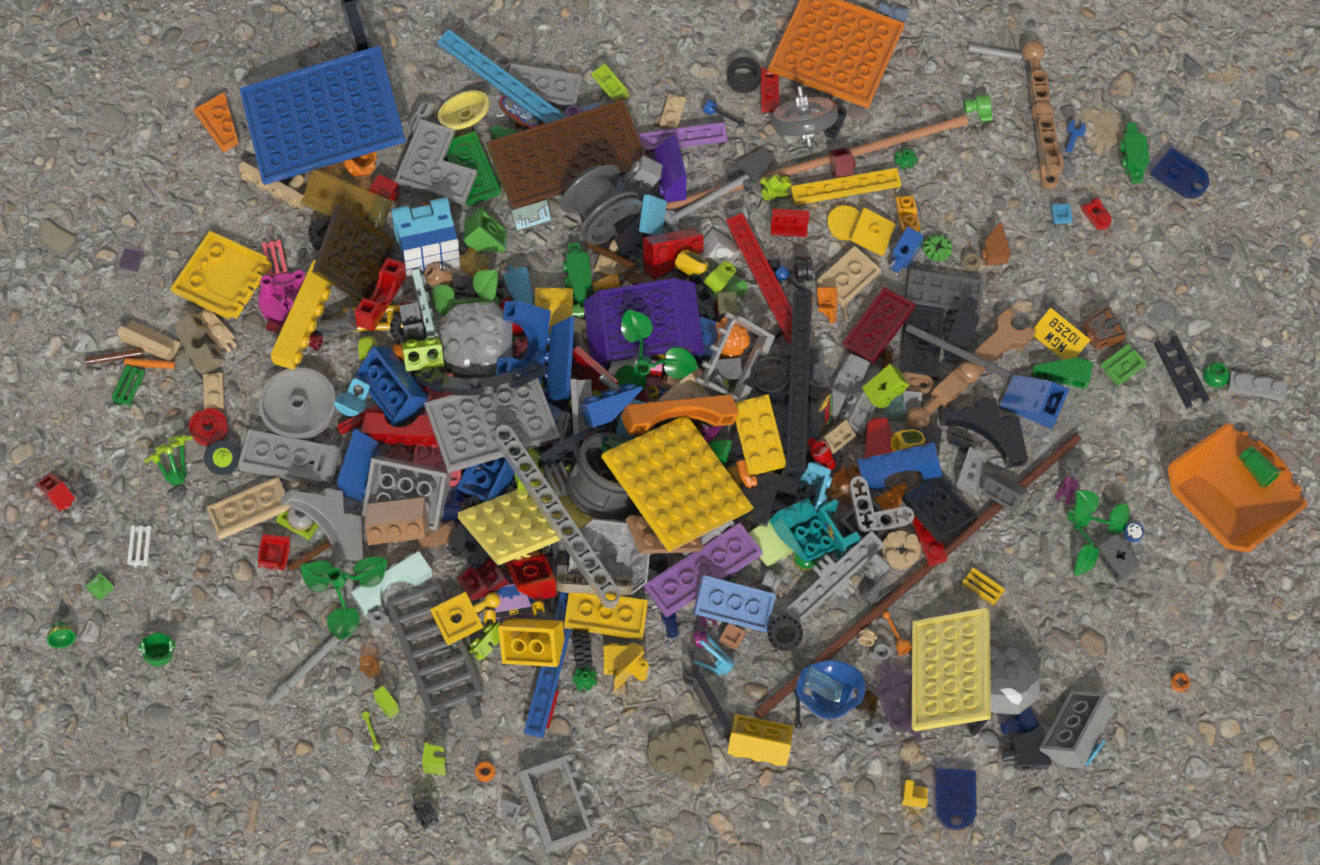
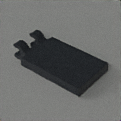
(708, 701)

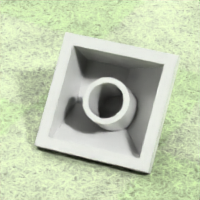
(718, 249)

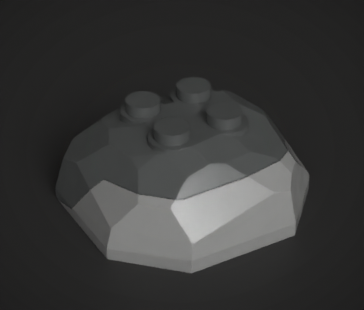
(1013, 676)

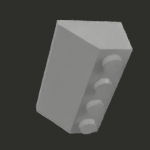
(1077, 728)

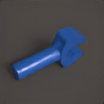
(1074, 133)

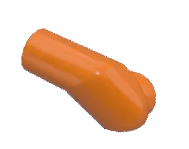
(744, 474)

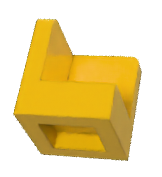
(914, 795)

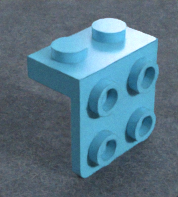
(819, 477)

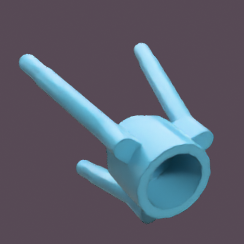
(724, 662)

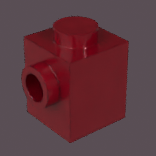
(841, 162)

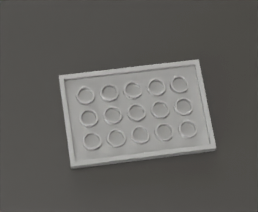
(468, 424)

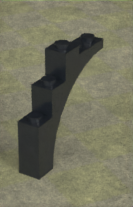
(358, 24)

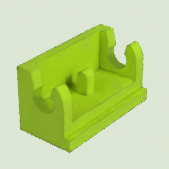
(610, 83)
(433, 763)

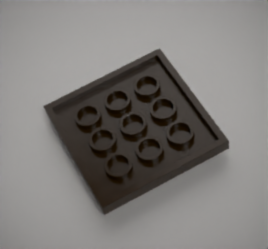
(352, 254)

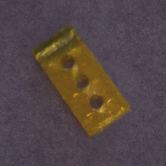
(375, 206)

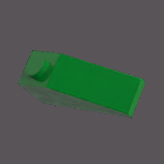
(1070, 372)

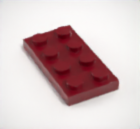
(878, 325)

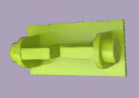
(481, 646)

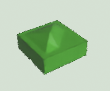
(99, 586)

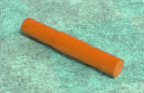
(150, 363)

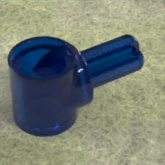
(451, 507)
(1023, 722)

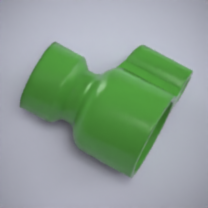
(981, 105)

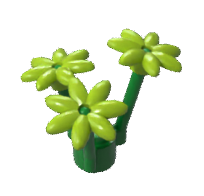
(175, 475)

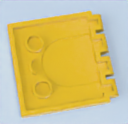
(221, 275)

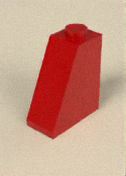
(877, 438)

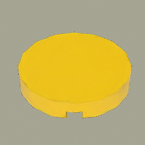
(842, 222)

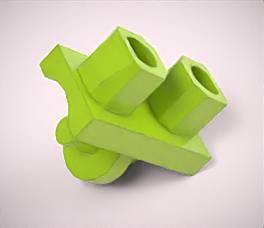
(775, 187)

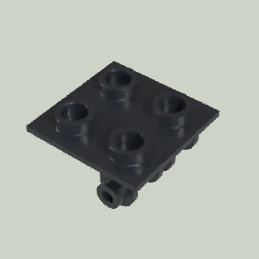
(631, 241)

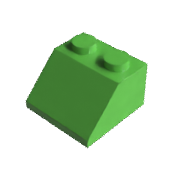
(484, 233)

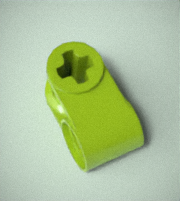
(720, 276)

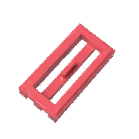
(271, 244)

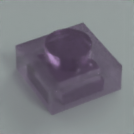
(131, 260)

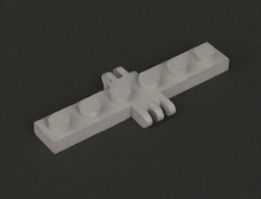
(834, 577)

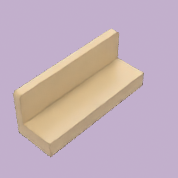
(149, 340)

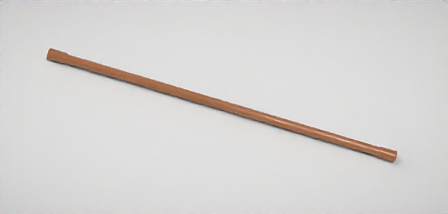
(952, 123)

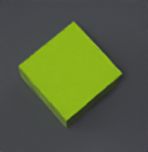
(386, 702)

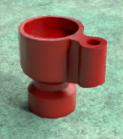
(822, 453)

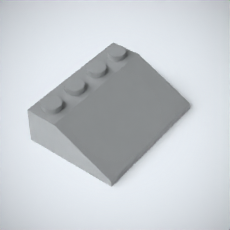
(400, 480)

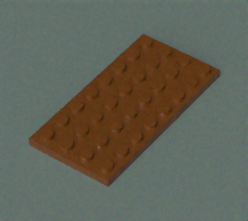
(549, 156)

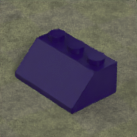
(673, 173)

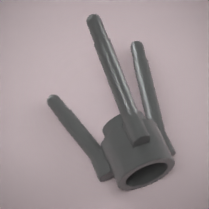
(870, 593)

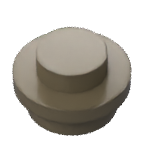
(970, 262)

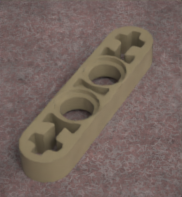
(578, 584)

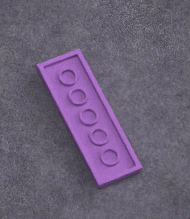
(717, 560)

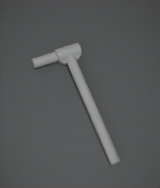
(672, 219)

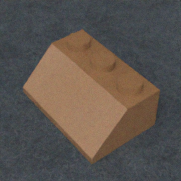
(397, 521)

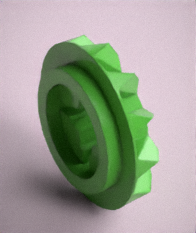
(941, 254)

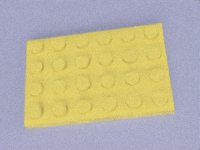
(515, 525)
(951, 669)

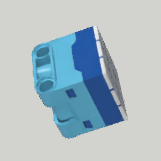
(426, 235)

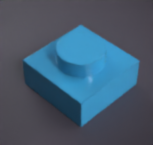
(1061, 214)

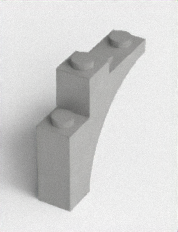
(327, 510)

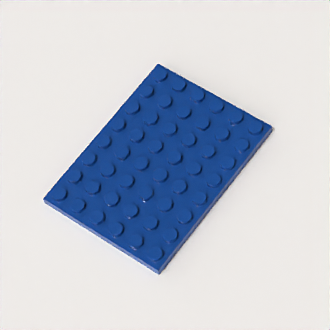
(322, 115)

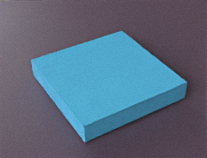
(652, 215)

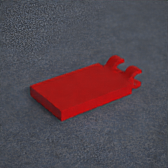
(586, 368)

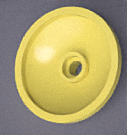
(464, 110)

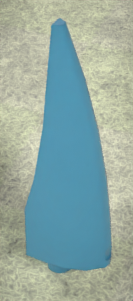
(519, 284)

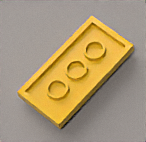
(759, 435)
(588, 614)

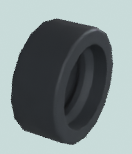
(743, 87)

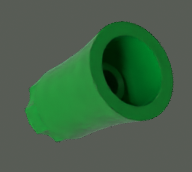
(1259, 467)

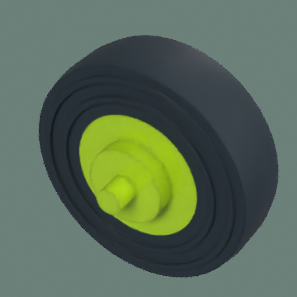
(221, 457)

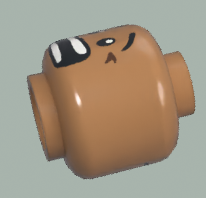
(438, 274)

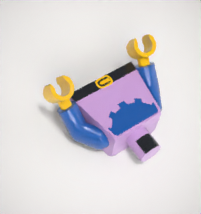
(513, 604)

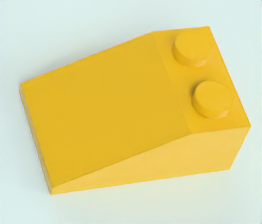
(556, 300)

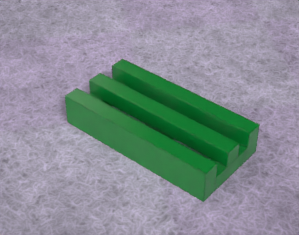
(134, 371)

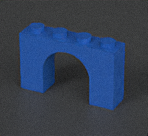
(535, 325)
(918, 458)

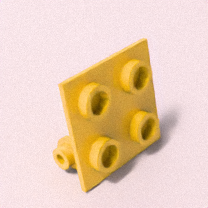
(638, 667)

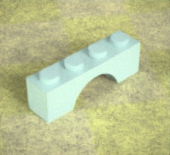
(412, 570)

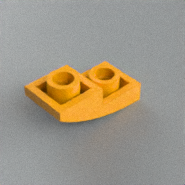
(906, 213)

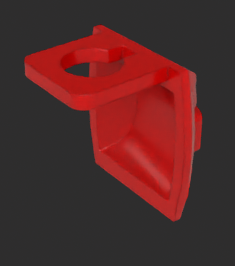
(273, 552)

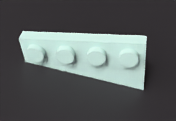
(423, 300)

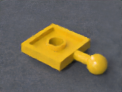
(470, 621)

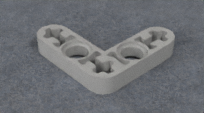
(874, 517)

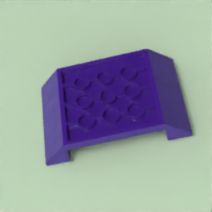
(667, 303)

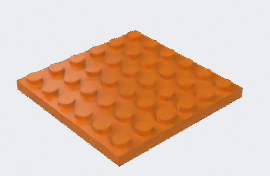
(837, 49)

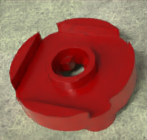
(203, 418)

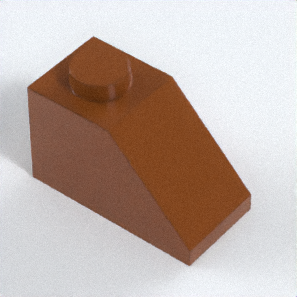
(996, 249)

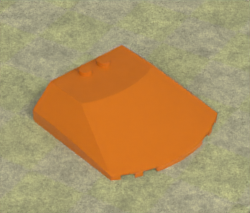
(1227, 496)

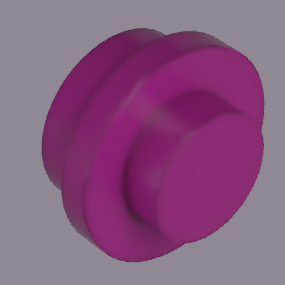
(698, 636)

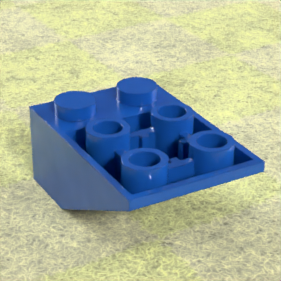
(1035, 399)
(606, 407)

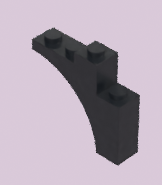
(984, 420)

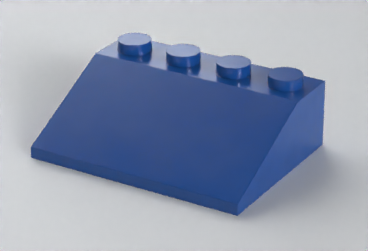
(560, 362)

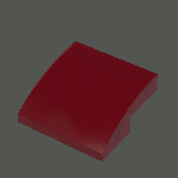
(483, 580)

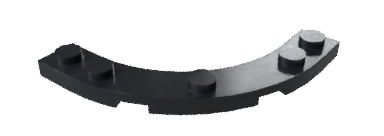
(480, 386)

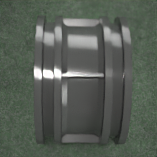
(594, 490)

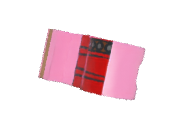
(655, 375)

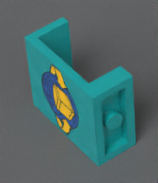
(827, 511)

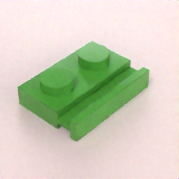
(1123, 365)

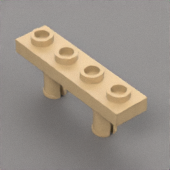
(277, 189)

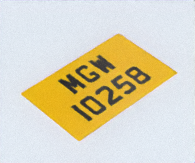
(1060, 335)

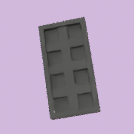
(943, 290)

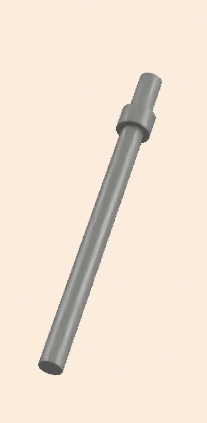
(284, 689)

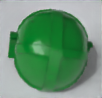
(157, 649)

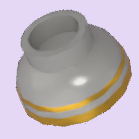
(298, 520)

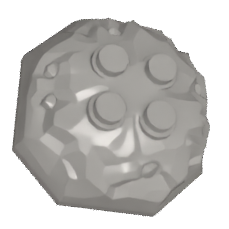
(474, 339)
(615, 550)

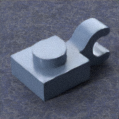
(895, 13)

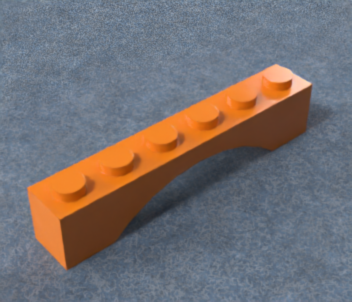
(715, 410)

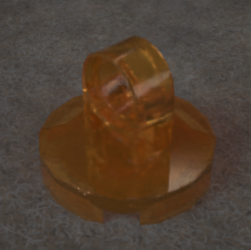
(841, 481)

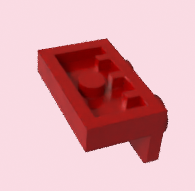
(789, 222)

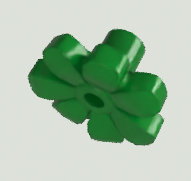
(905, 158)
(584, 679)

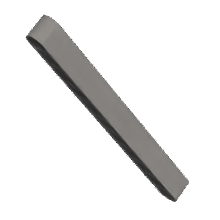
(560, 524)

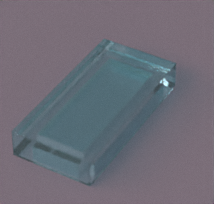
(823, 685)

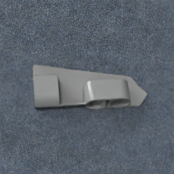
(851, 378)

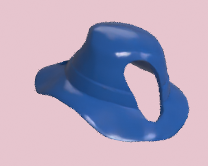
(844, 674)

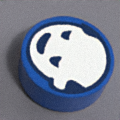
(1134, 532)

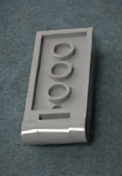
(289, 458)

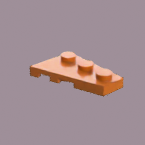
(218, 122)

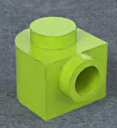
(365, 345)

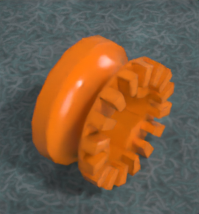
(1184, 678)

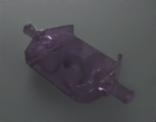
(891, 689)

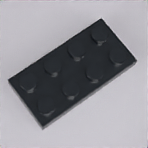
(918, 354)

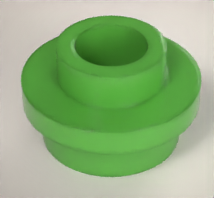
(578, 311)

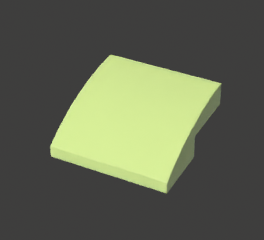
(770, 544)

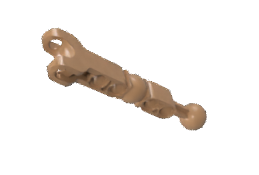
(1042, 112)
(968, 372)

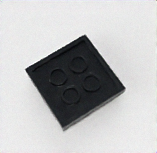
(939, 508)

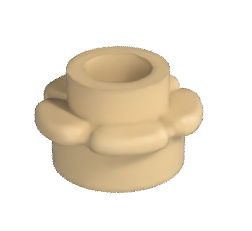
(867, 637)

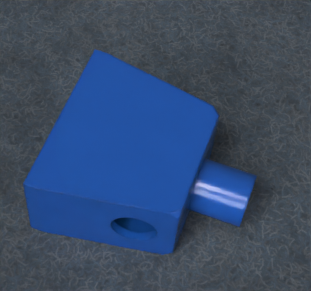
(906, 250)

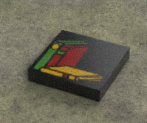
(822, 414)

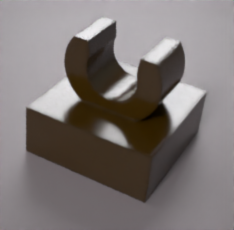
(868, 704)

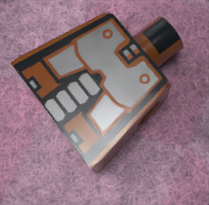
(1103, 329)

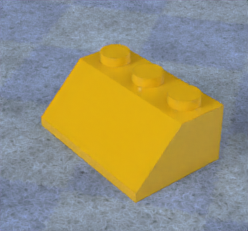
(531, 642)
(760, 740)

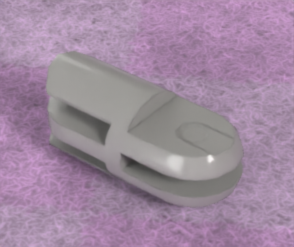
(423, 111)

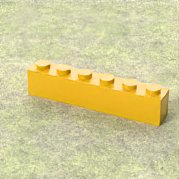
(301, 321)

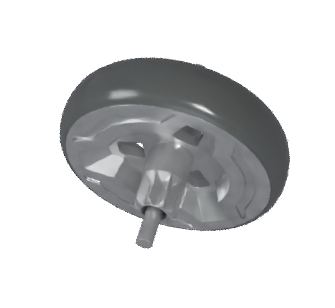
(804, 116)

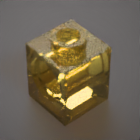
(473, 262)

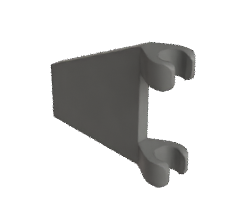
(754, 166)

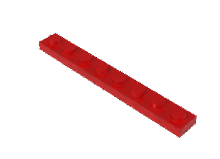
(762, 273)

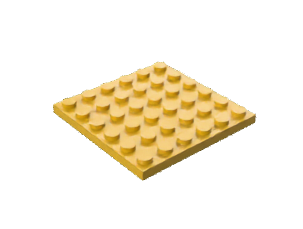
(677, 482)

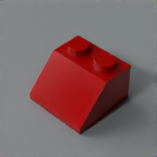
(533, 577)

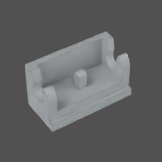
(971, 470)

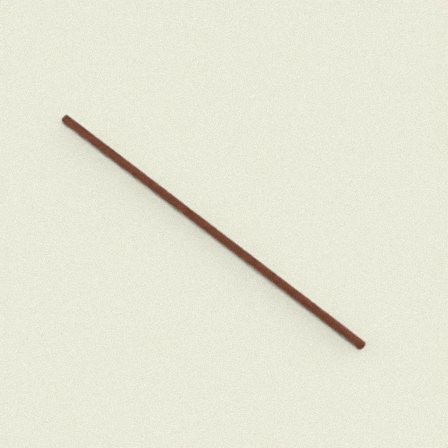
(916, 576)

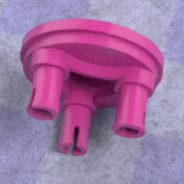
(279, 294)

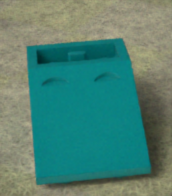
(803, 530)

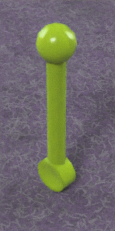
(365, 715)

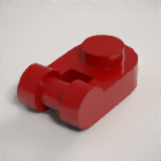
(1101, 219)

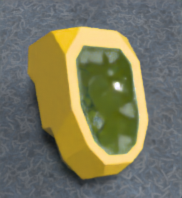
(690, 263)
(907, 439)

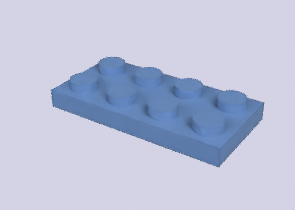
(734, 603)

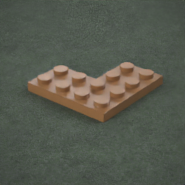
(648, 542)

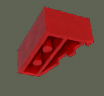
(664, 248)

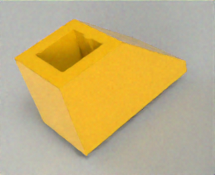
(618, 656)

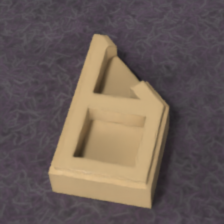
(607, 266)

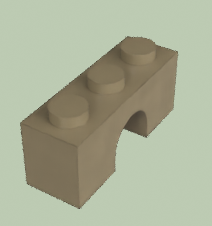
(191, 332)

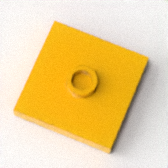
(873, 232)

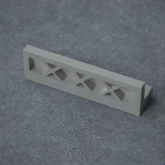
(579, 390)

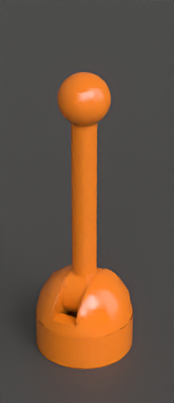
(902, 646)

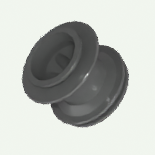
(601, 203)

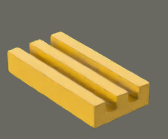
(986, 580)

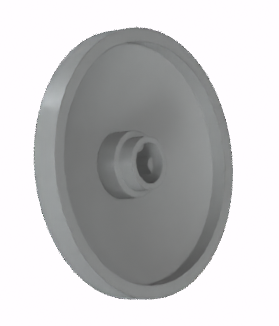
(297, 403)

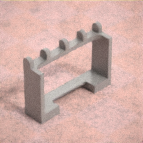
(761, 345)
(525, 776)

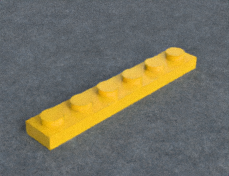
(845, 186)

